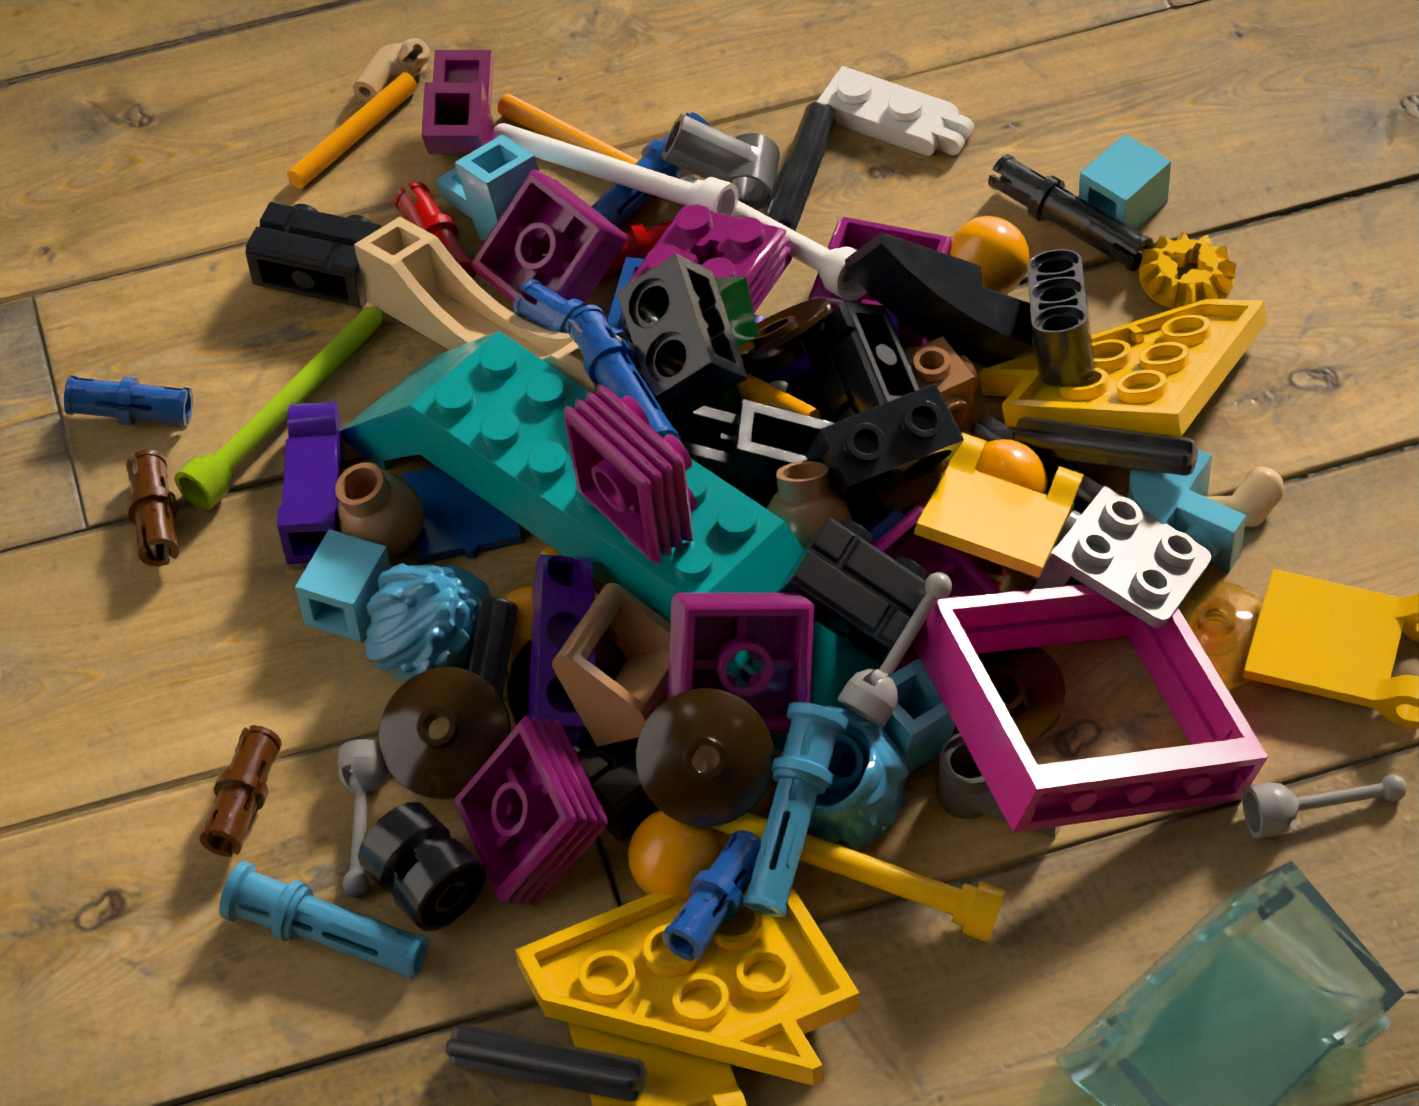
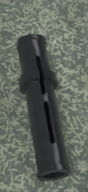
(1051, 201)

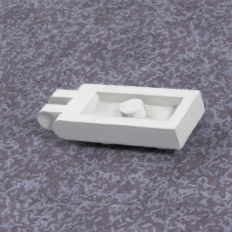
(896, 113)

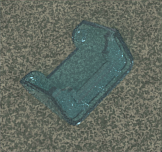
(1237, 1005)

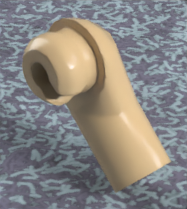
(389, 63)
(1255, 495)

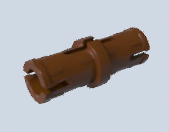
(152, 508)
(240, 791)

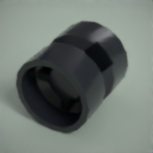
(422, 866)

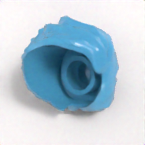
(423, 618)
(864, 786)

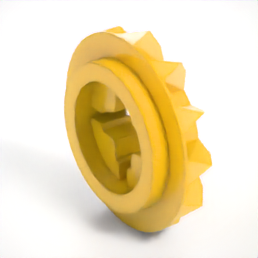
(1210, 280)

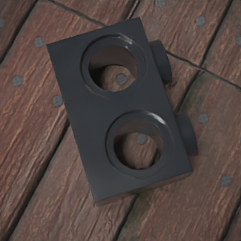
(681, 334)
(887, 444)

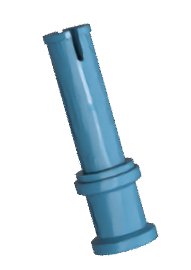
(800, 777)
(295, 912)

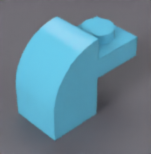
(487, 181)
(1182, 505)

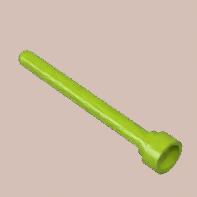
(206, 478)

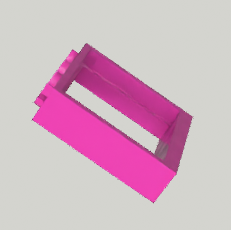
(1033, 796)

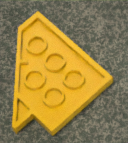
(1146, 372)
(737, 1004)

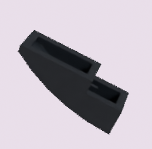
(943, 298)
(746, 445)

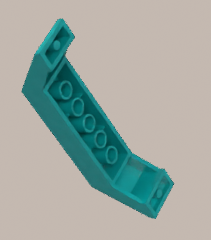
(500, 429)

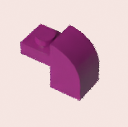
(458, 102)

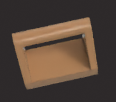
(620, 706)

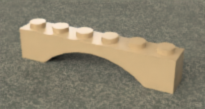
(425, 288)

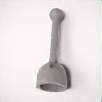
(873, 692)
(361, 773)
(1274, 808)

